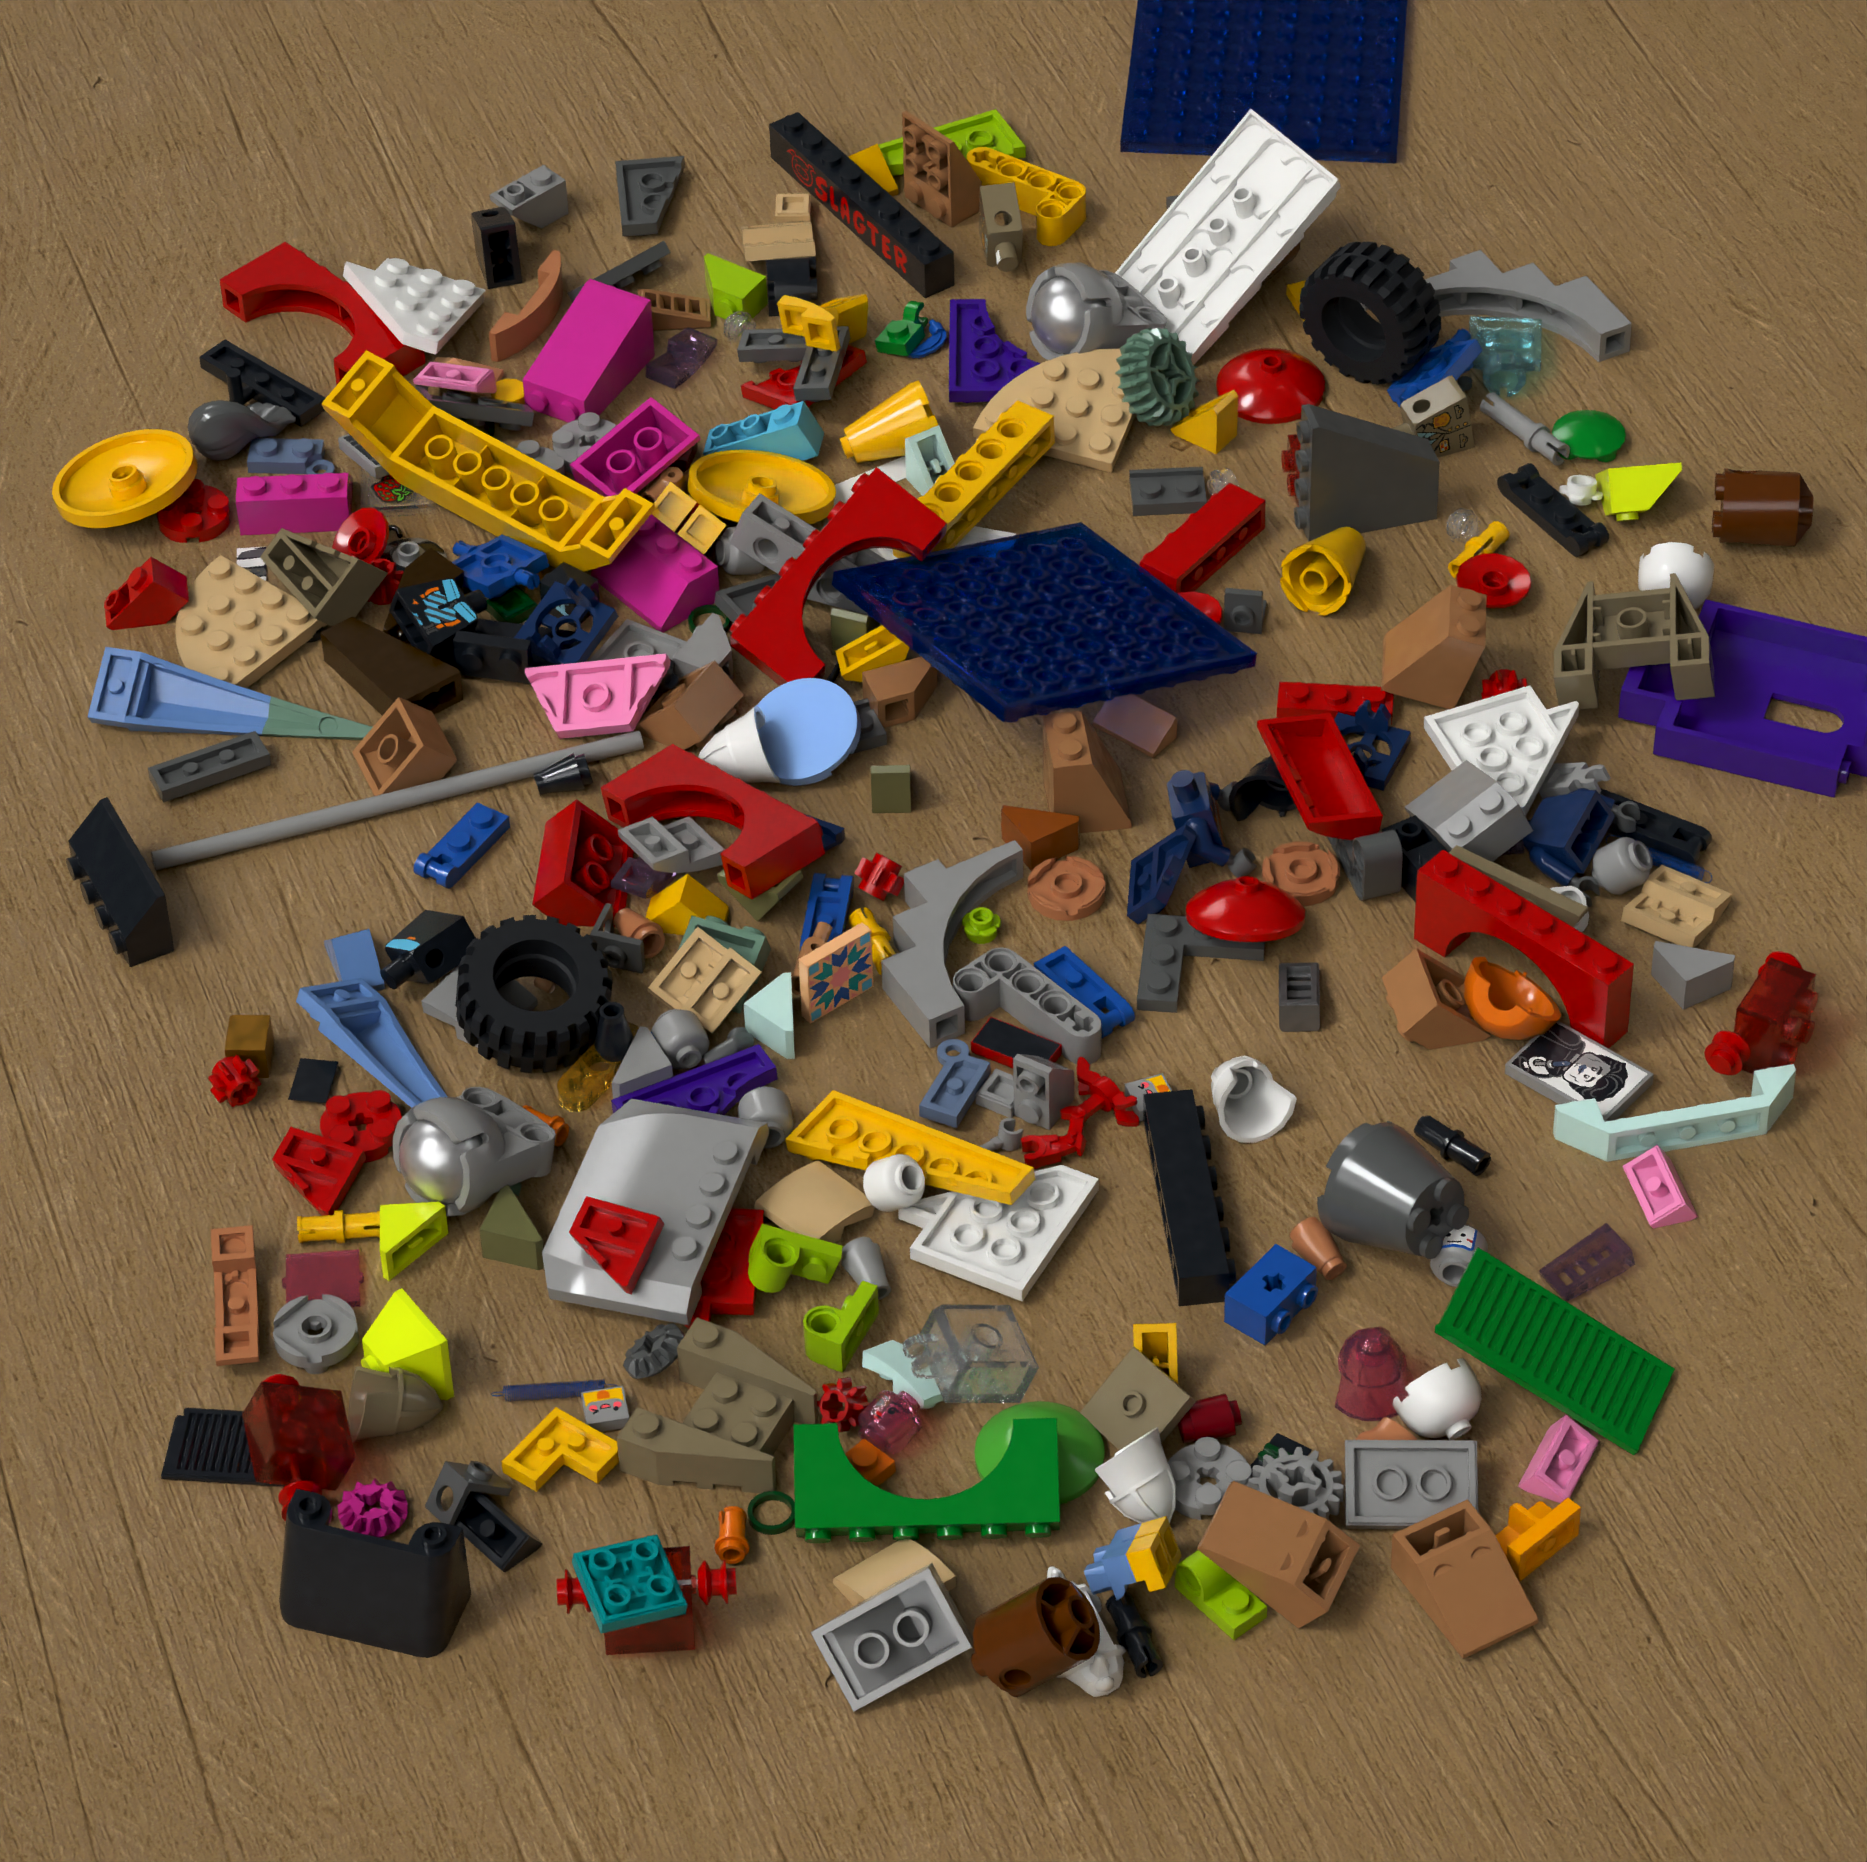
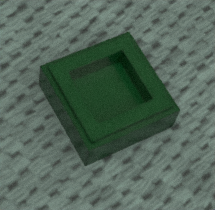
(511, 607)

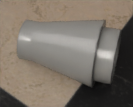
(865, 1263)

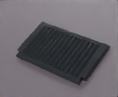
(209, 1448)

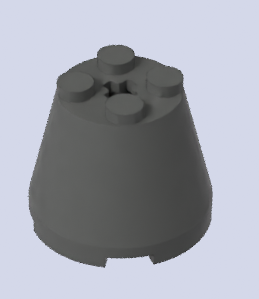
(1390, 1193)

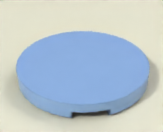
(808, 729)

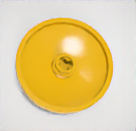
(124, 478)
(733, 478)

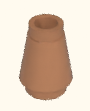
(639, 927)
(1318, 1247)

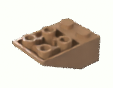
(937, 173)
(1279, 1552)
(1462, 1578)

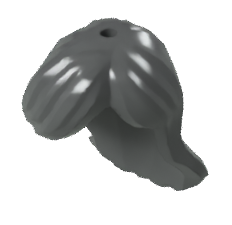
(226, 427)

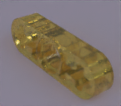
(594, 1082)

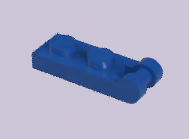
(462, 845)
(828, 903)
(1087, 987)

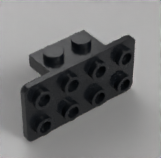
(495, 652)

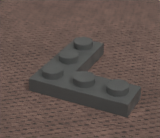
(818, 367)
(1165, 945)

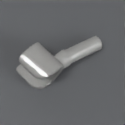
(1006, 1137)

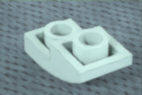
(893, 1365)

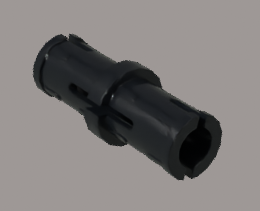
(1134, 1635)

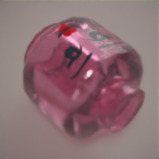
(890, 1421)

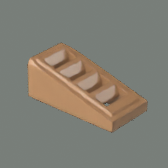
(676, 310)

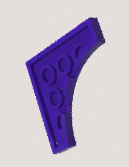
(977, 356)
(711, 1086)

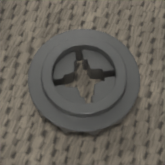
(653, 1351)

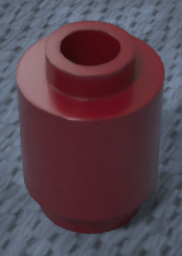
(1210, 1418)

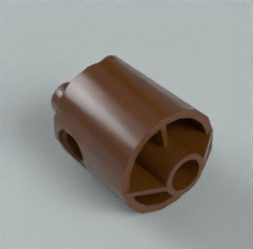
(1762, 507)
(1035, 1636)

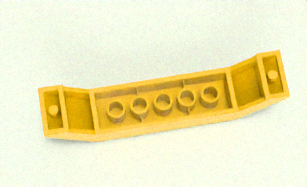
(478, 473)

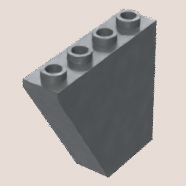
(1361, 475)

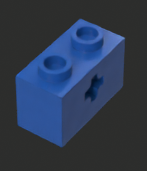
(1270, 1294)

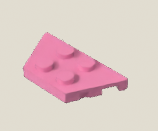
(598, 694)

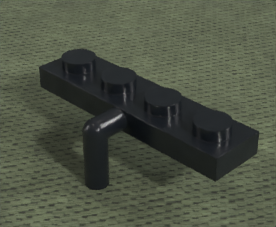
(254, 379)

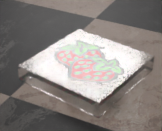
(392, 497)

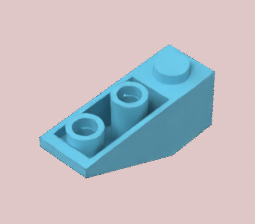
(784, 431)

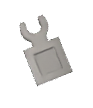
(1571, 776)

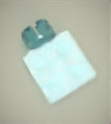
(1509, 350)

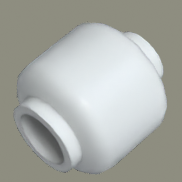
(894, 1182)

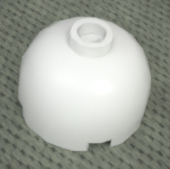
(1673, 557)
(1441, 1401)

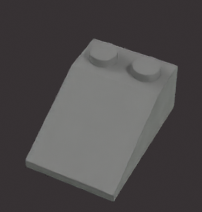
(1471, 812)
(893, 1637)

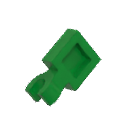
(903, 335)

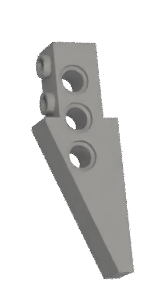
(775, 535)

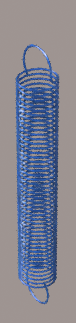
(1660, 861)
(549, 1387)

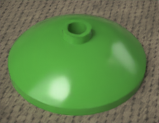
(1078, 1445)

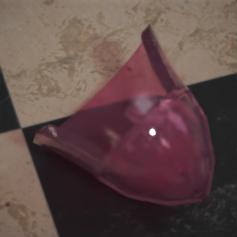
(1371, 1375)

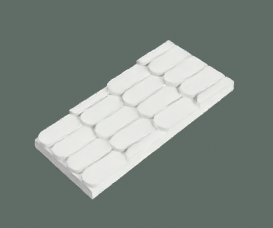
(1228, 231)

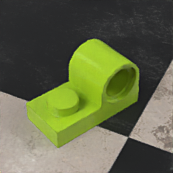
(780, 1253)
(835, 1334)
(1219, 1595)

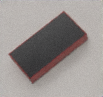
(1002, 1042)

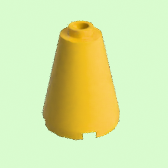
(885, 427)
(1323, 571)

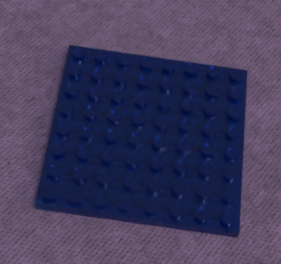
(1306, 66)
(1043, 621)

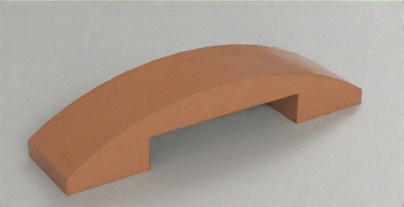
(518, 331)
(235, 1296)

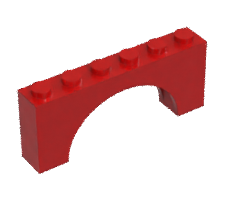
(295, 283)
(873, 517)
(679, 784)
(1586, 974)

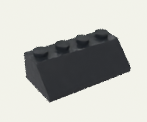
(120, 886)

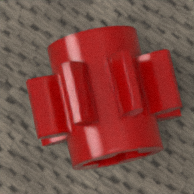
(386, 590)
(1502, 682)
(880, 876)
(234, 1080)
(832, 1407)

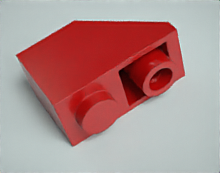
(147, 597)

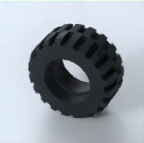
(1394, 295)
(532, 950)

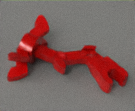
(1104, 1096)

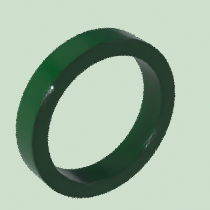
(707, 609)
(771, 1529)

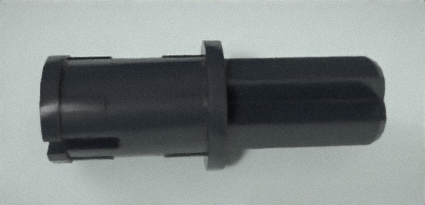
(1452, 1145)

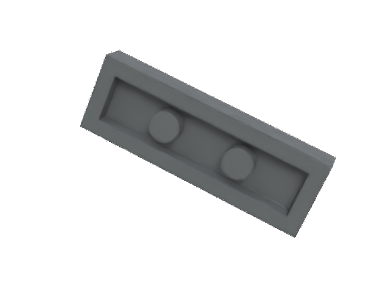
(622, 274)
(209, 766)

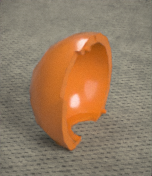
(1508, 1002)

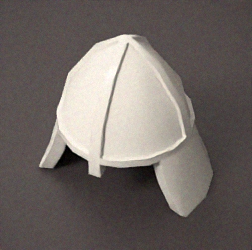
(740, 750)
(1249, 1100)
(1140, 1480)

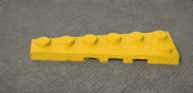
(861, 1133)

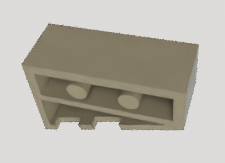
(322, 578)

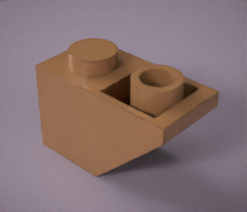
(899, 690)

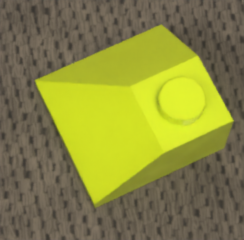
(1634, 488)
(408, 1340)

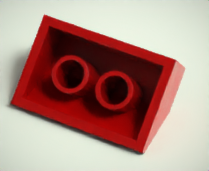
(577, 866)

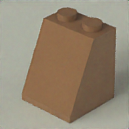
(1436, 648)
(1082, 774)

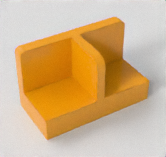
(1537, 1534)

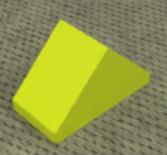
(408, 1233)

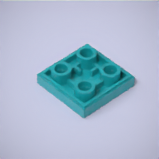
(629, 1583)

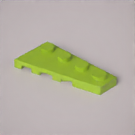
(980, 130)

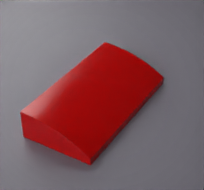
(1321, 775)

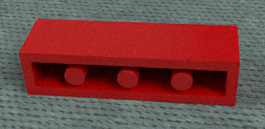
(1207, 539)

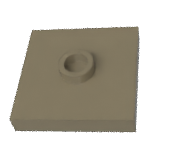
(1137, 1401)

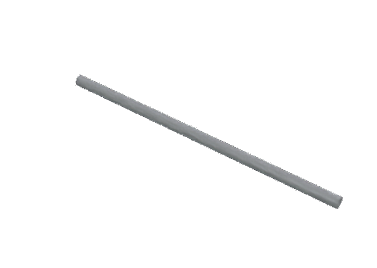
(389, 802)

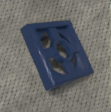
(585, 601)
(1372, 727)

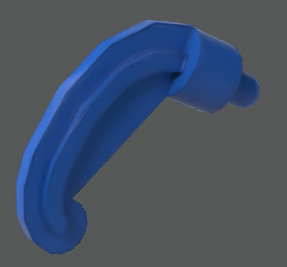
(933, 343)

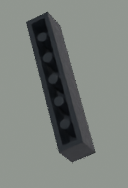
(1187, 1197)

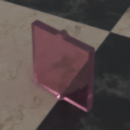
(324, 1273)

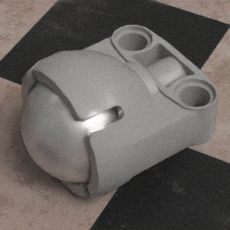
(1086, 310)
(469, 1148)

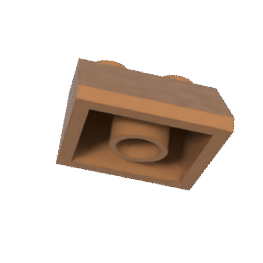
(691, 709)
(404, 749)
(1430, 1003)

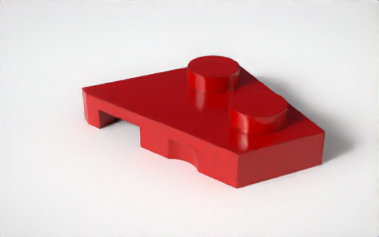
(318, 1168)
(616, 1238)

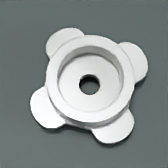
(1581, 490)

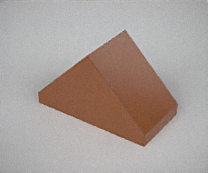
(1040, 833)

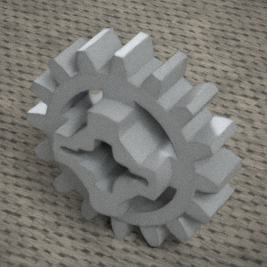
(1300, 1481)

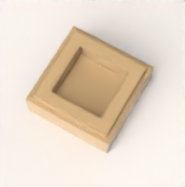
(793, 208)

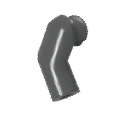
(737, 1040)

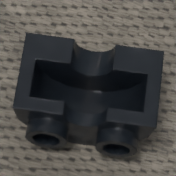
(790, 278)

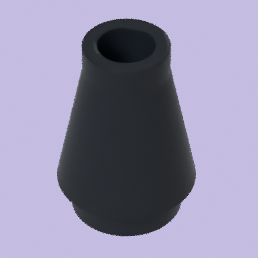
(565, 775)
(613, 1033)

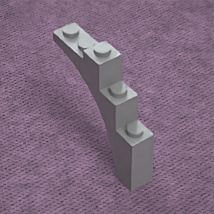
(1570, 309)
(938, 901)

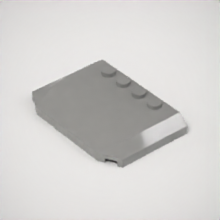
(667, 1165)

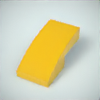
(810, 321)

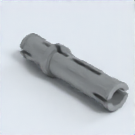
(1535, 436)

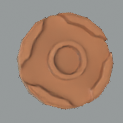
(1303, 871)
(1066, 888)

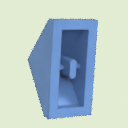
(355, 957)

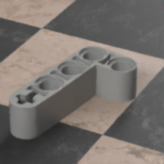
(1028, 995)

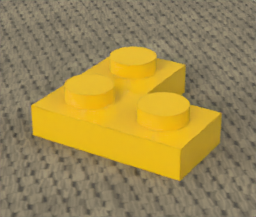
(560, 1442)

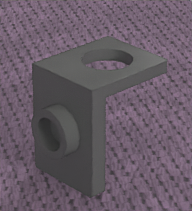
(1244, 610)
(620, 950)
(462, 1480)

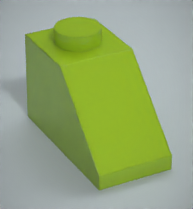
(734, 287)

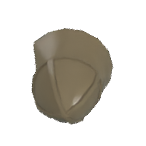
(389, 1403)

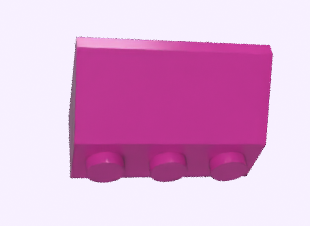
(634, 451)
(293, 503)
(660, 576)

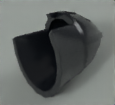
(1260, 786)

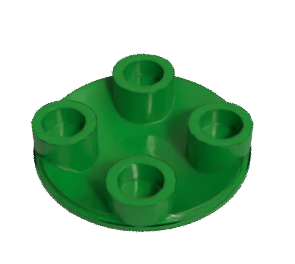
(1590, 435)

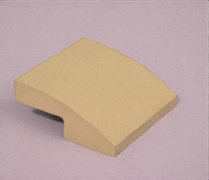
(778, 240)
(1676, 907)
(704, 980)
(815, 1203)
(888, 1568)

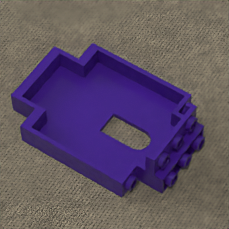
(1753, 662)

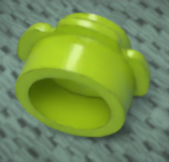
(981, 925)

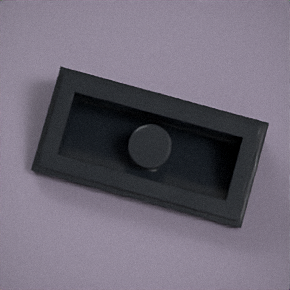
(495, 1531)

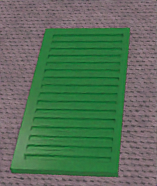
(1555, 1351)

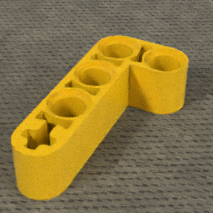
(1052, 198)

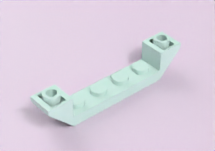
(1584, 1128)

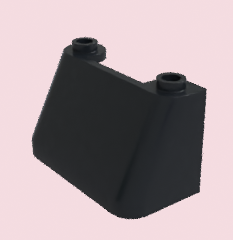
(372, 1586)

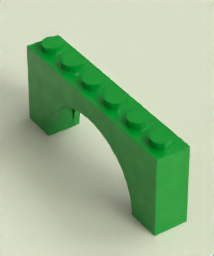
(841, 1502)

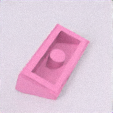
(457, 377)
(1659, 1189)
(1559, 1461)

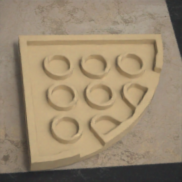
(1084, 401)
(239, 624)

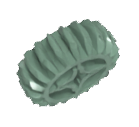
(1157, 377)

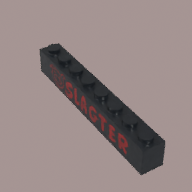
(862, 205)

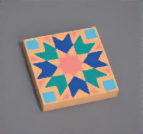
(836, 972)

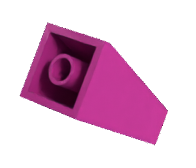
(591, 353)

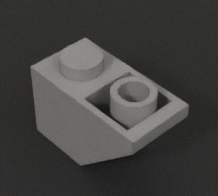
(535, 197)
(706, 645)
(1041, 1089)

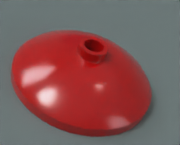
(1271, 384)
(1245, 911)

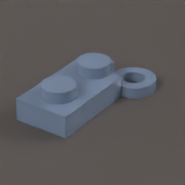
(288, 456)
(955, 1084)

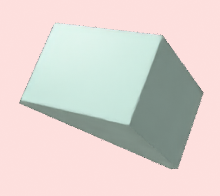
(926, 458)
(770, 1016)

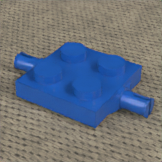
(1448, 359)
(499, 565)

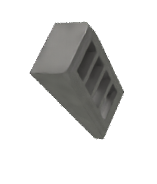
(1299, 998)

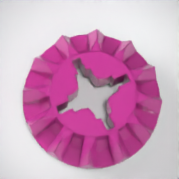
(376, 1521)

